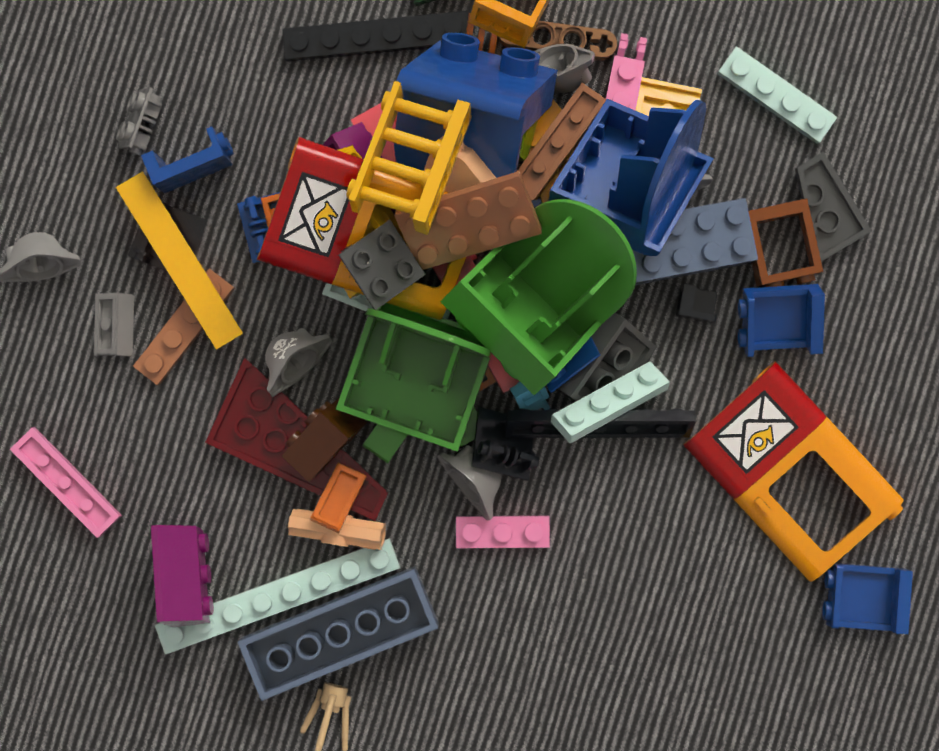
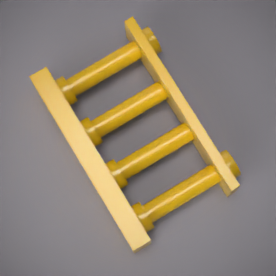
(433, 179)

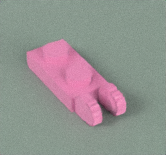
(626, 74)

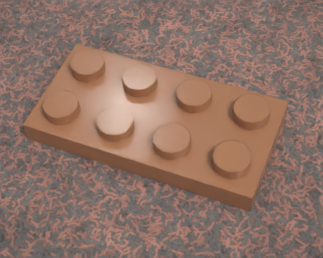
(473, 221)

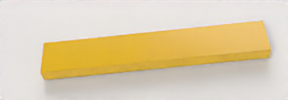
(179, 260)

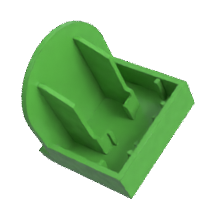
(546, 292)
(415, 375)

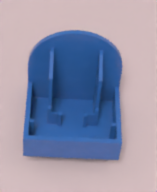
(503, 93)
(638, 169)

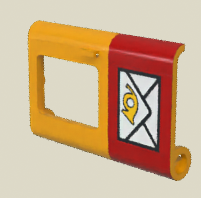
(317, 223)
(767, 435)

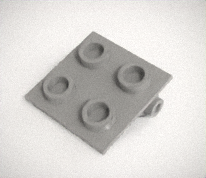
(138, 105)

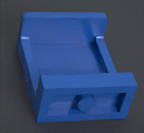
(191, 167)
(782, 318)
(868, 597)

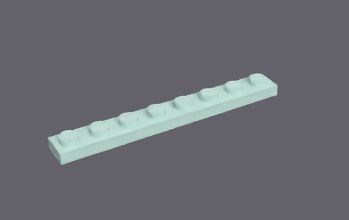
(283, 595)

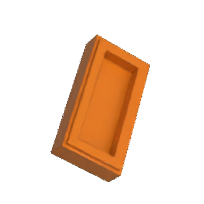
(338, 497)

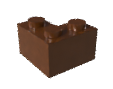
(322, 439)

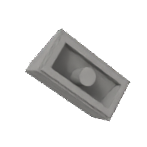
(113, 324)

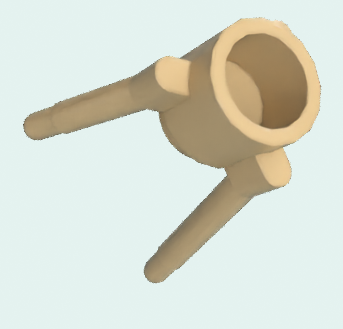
(332, 698)

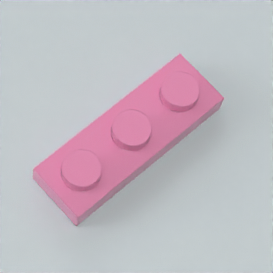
(503, 532)

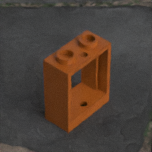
(777, 212)

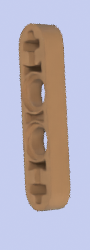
(559, 31)

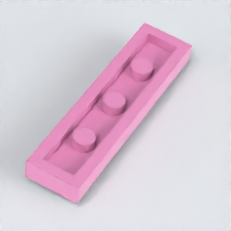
(65, 482)

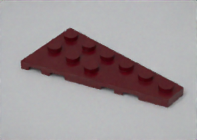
(258, 426)

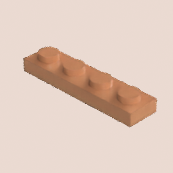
(560, 140)
(176, 337)

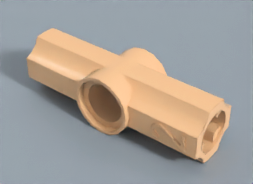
(353, 532)

